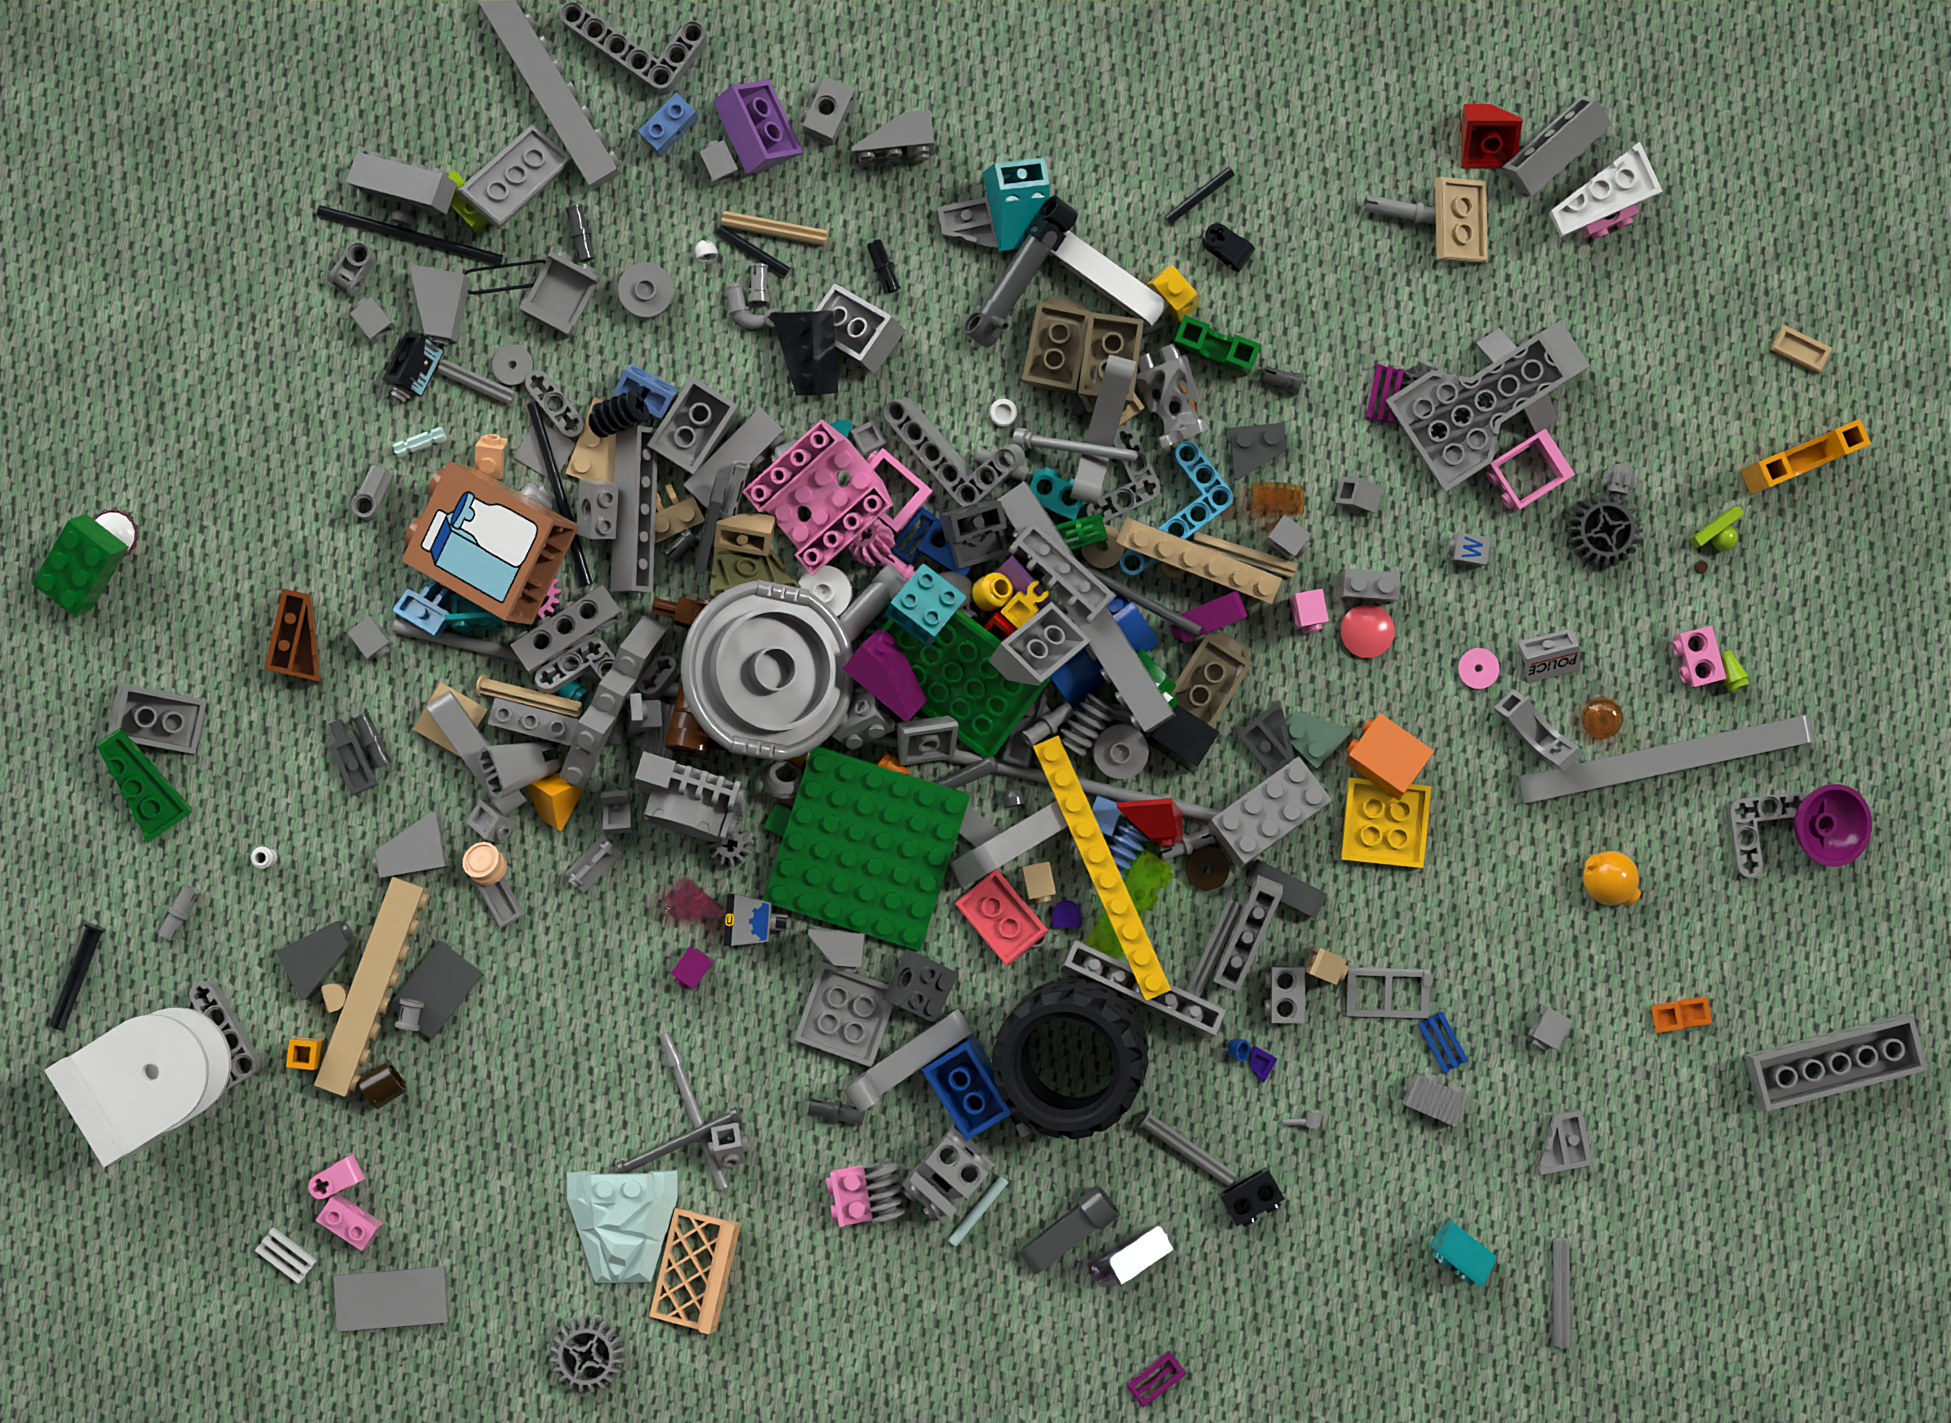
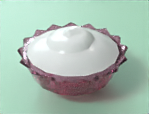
(119, 525)

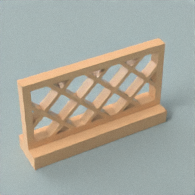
(715, 1282)

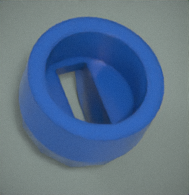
(1238, 1049)

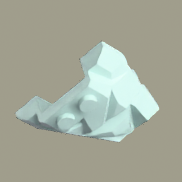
(622, 1221)

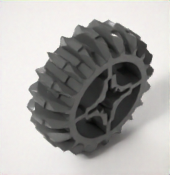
(1626, 523)

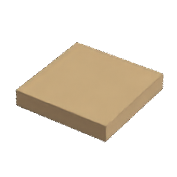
(429, 727)

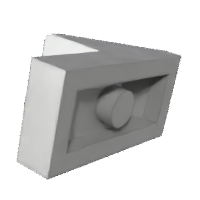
(642, 714)

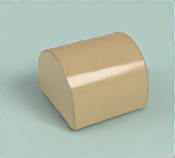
(335, 996)

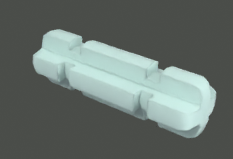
(420, 442)

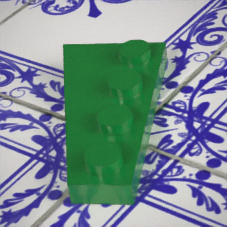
(148, 793)

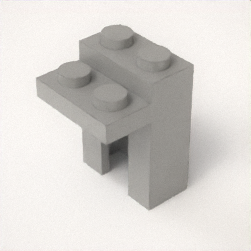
(930, 1192)

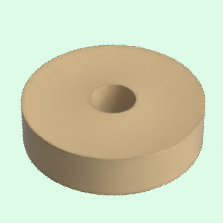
(1105, 559)

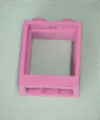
(1552, 456)
(917, 500)

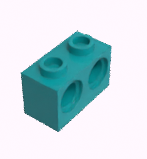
(1052, 502)

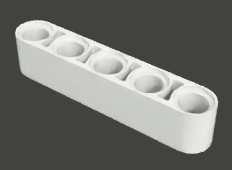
(1110, 279)

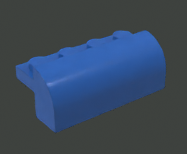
(1082, 673)

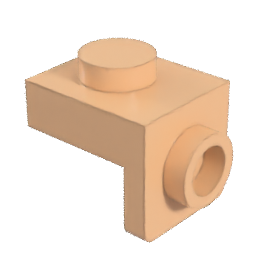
(490, 455)

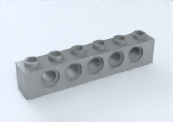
(1173, 1006)

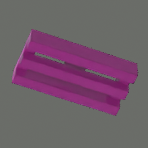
(1389, 371)
(1137, 1392)

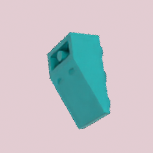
(1015, 197)

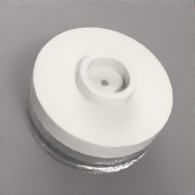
(831, 587)

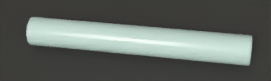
(978, 1211)

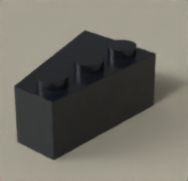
(809, 350)

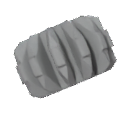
(724, 851)

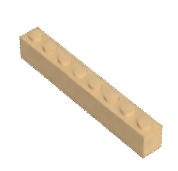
(371, 986)

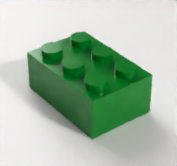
(80, 565)

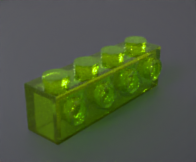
(1142, 884)

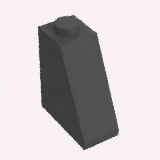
(315, 957)

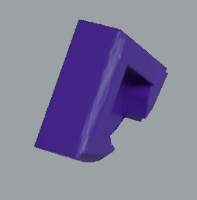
(1261, 1062)

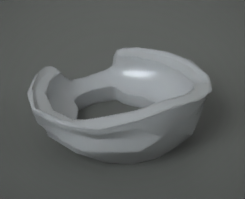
(778, 788)

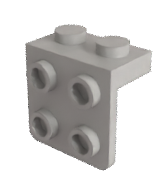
(863, 720)

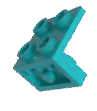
(925, 605)

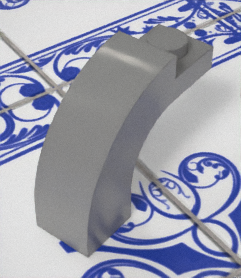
(1536, 732)

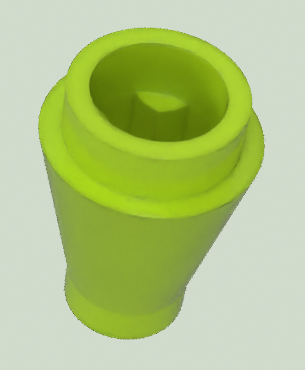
(1735, 674)

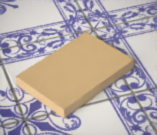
(1461, 220)

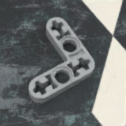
(1136, 479)
(593, 663)
(1749, 823)

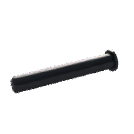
(76, 976)

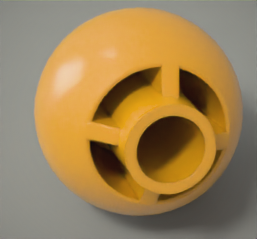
(1611, 879)

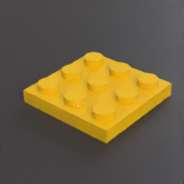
(1383, 828)

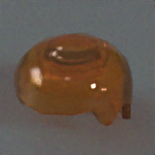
(1602, 717)

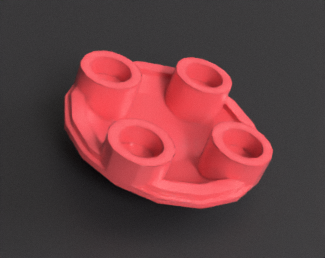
(1367, 631)

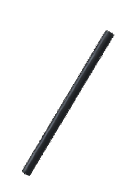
(410, 235)
(558, 489)

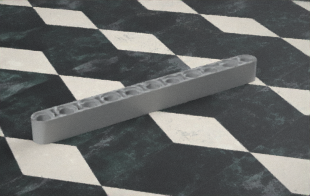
(1667, 758)

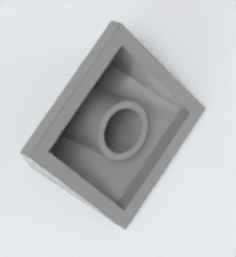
(926, 739)

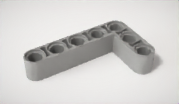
(633, 52)
(1103, 427)
(948, 456)
(1008, 844)
(903, 1062)

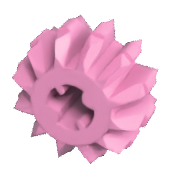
(873, 543)

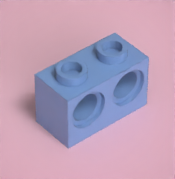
(655, 392)

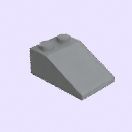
(861, 329)
(694, 425)
(158, 717)

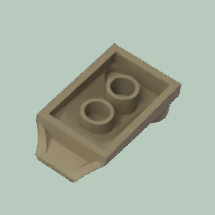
(1107, 336)
(1056, 345)
(1212, 676)

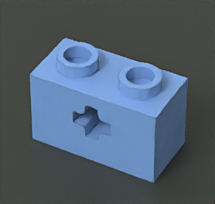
(668, 124)

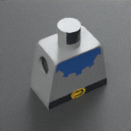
(750, 920)

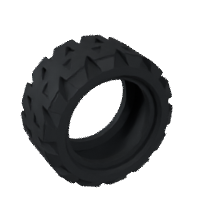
(1035, 1102)

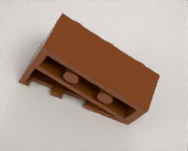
(294, 638)

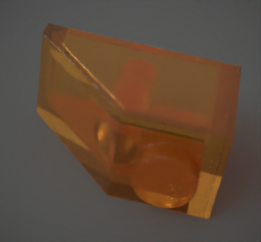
(1276, 497)

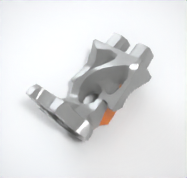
(1167, 379)

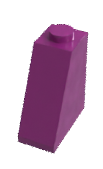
(1212, 616)

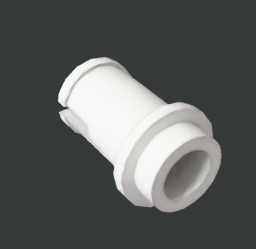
(257, 857)

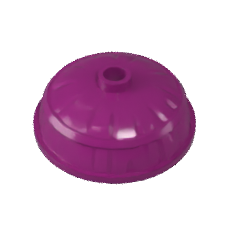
(1844, 828)

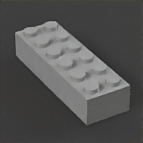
(1835, 1062)

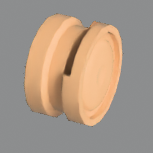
(484, 864)

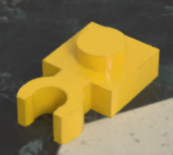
(1022, 607)

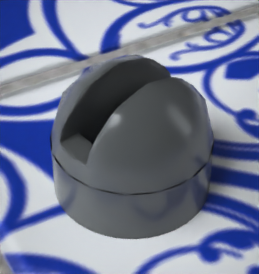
(1012, 797)

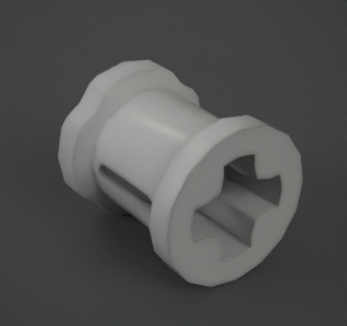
(409, 1014)

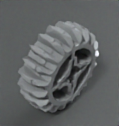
(575, 1349)

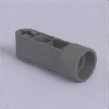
(1092, 1212)

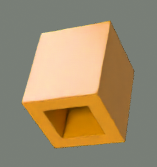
(305, 1053)

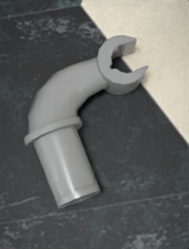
(741, 313)

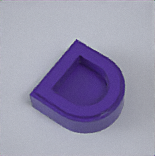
(1066, 915)

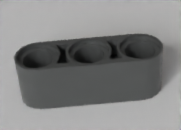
(1295, 892)

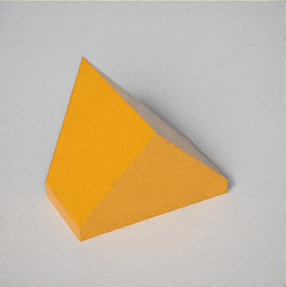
(554, 799)

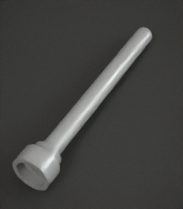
(1028, 440)

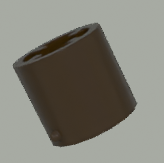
(382, 1085)

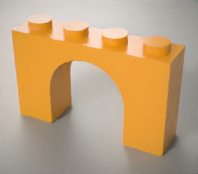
(1805, 457)

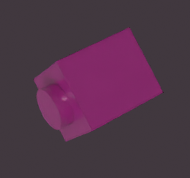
(691, 968)

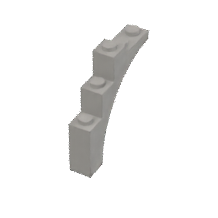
(609, 700)

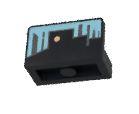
(414, 363)

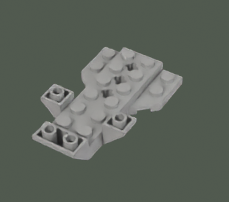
(1514, 381)

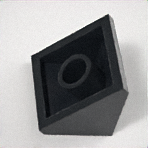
(1183, 738)

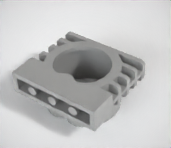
(690, 799)

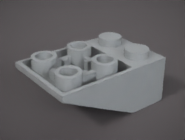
(903, 137)

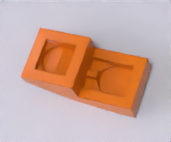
(1681, 1014)

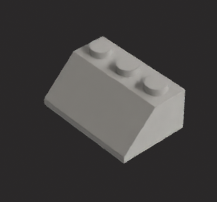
(1039, 647)

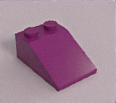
(887, 674)

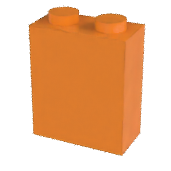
(1388, 756)

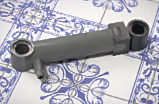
(1043, 236)

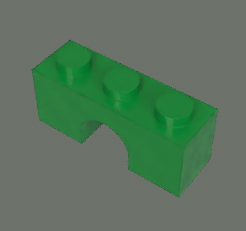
(1225, 350)

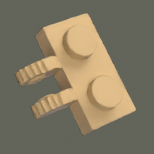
(677, 517)

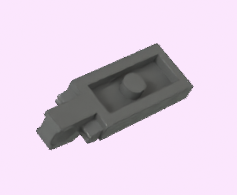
(351, 759)

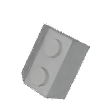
(840, 947)

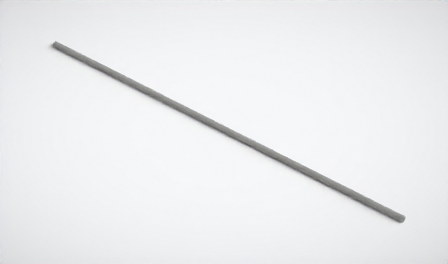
(960, 757)

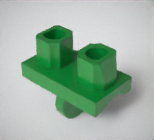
(1083, 531)

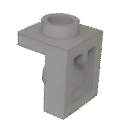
(490, 822)

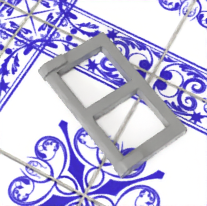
(1425, 975)

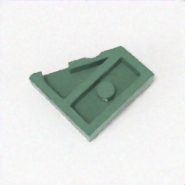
(1315, 737)

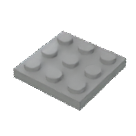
(845, 1014)

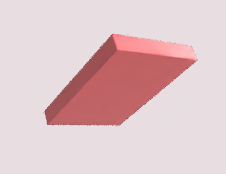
(1001, 917)

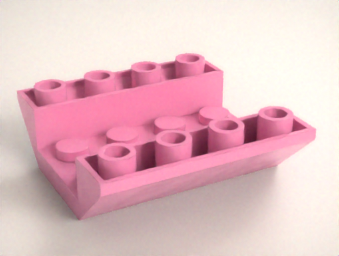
(809, 478)

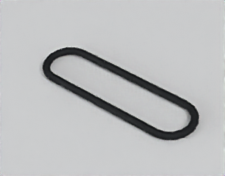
(502, 266)

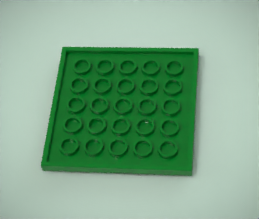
(866, 847)

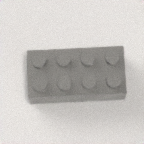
(1269, 812)

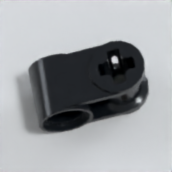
(1229, 248)

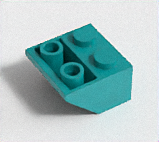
(1459, 1249)

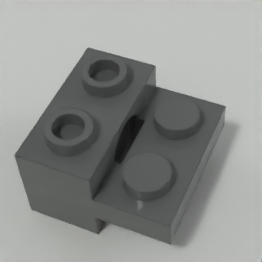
(970, 520)
(920, 985)

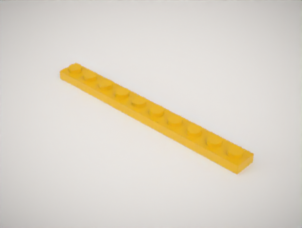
(1102, 868)

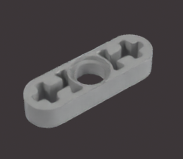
(536, 393)

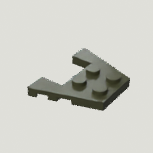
(735, 568)

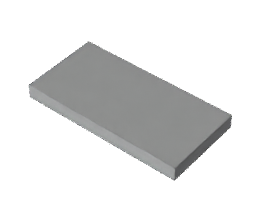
(515, 176)
(391, 1298)

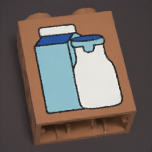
(488, 542)

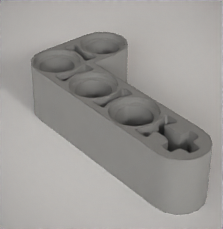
(229, 1026)

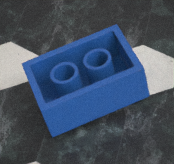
(967, 1087)

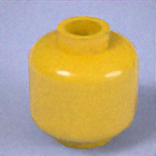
(992, 592)

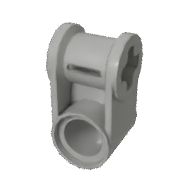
(352, 269)

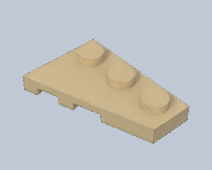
(593, 455)

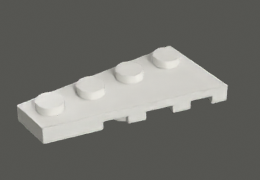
(1611, 191)

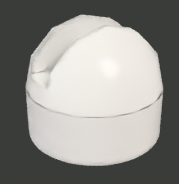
(705, 248)

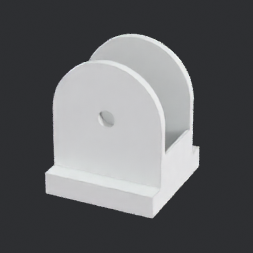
(143, 1080)

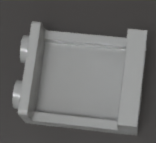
(560, 293)

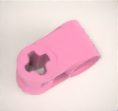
(339, 1176)

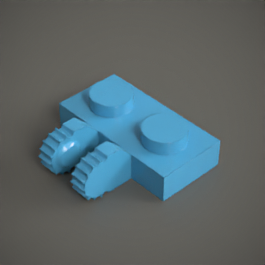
(423, 613)

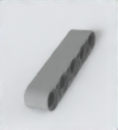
(468, 742)

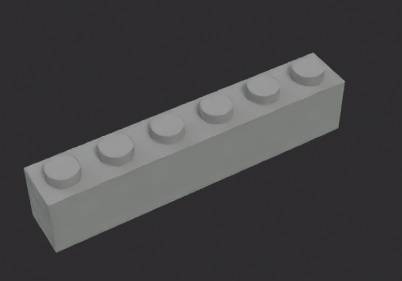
(636, 511)

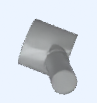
(1313, 1121)

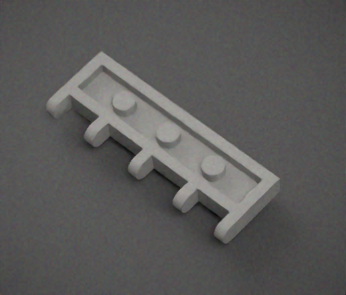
(1064, 569)

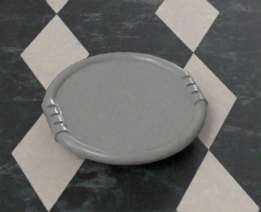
(767, 670)

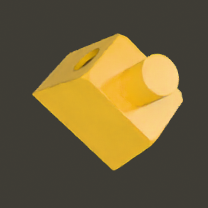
(1175, 292)

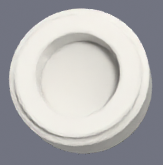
(1003, 412)

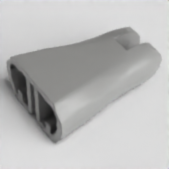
(515, 766)

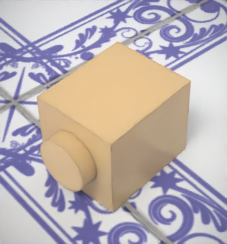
(1039, 881)

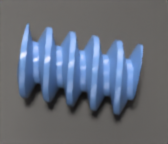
(1125, 846)

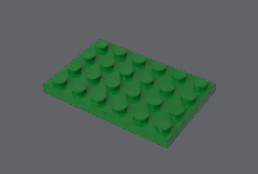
(965, 684)

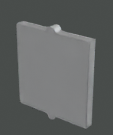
(530, 453)

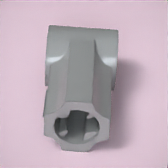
(374, 490)

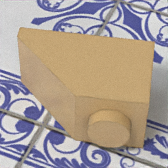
(746, 533)
(1326, 965)

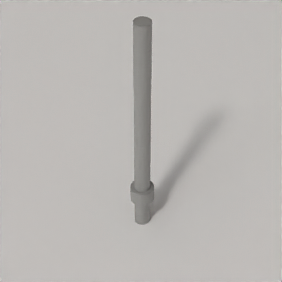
(674, 1061)

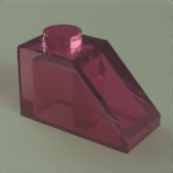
(691, 901)

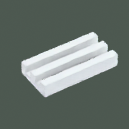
(278, 1263)

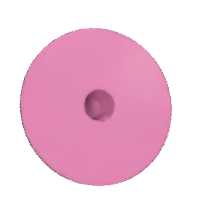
(1488, 668)

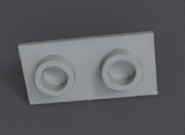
(593, 864)

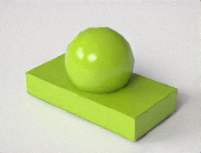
(1721, 534)

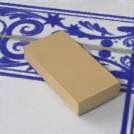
(1801, 349)

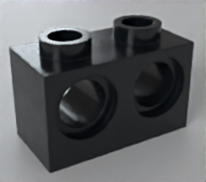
(1248, 1190)

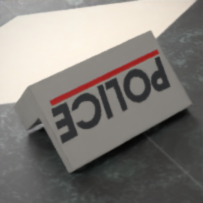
(1550, 655)

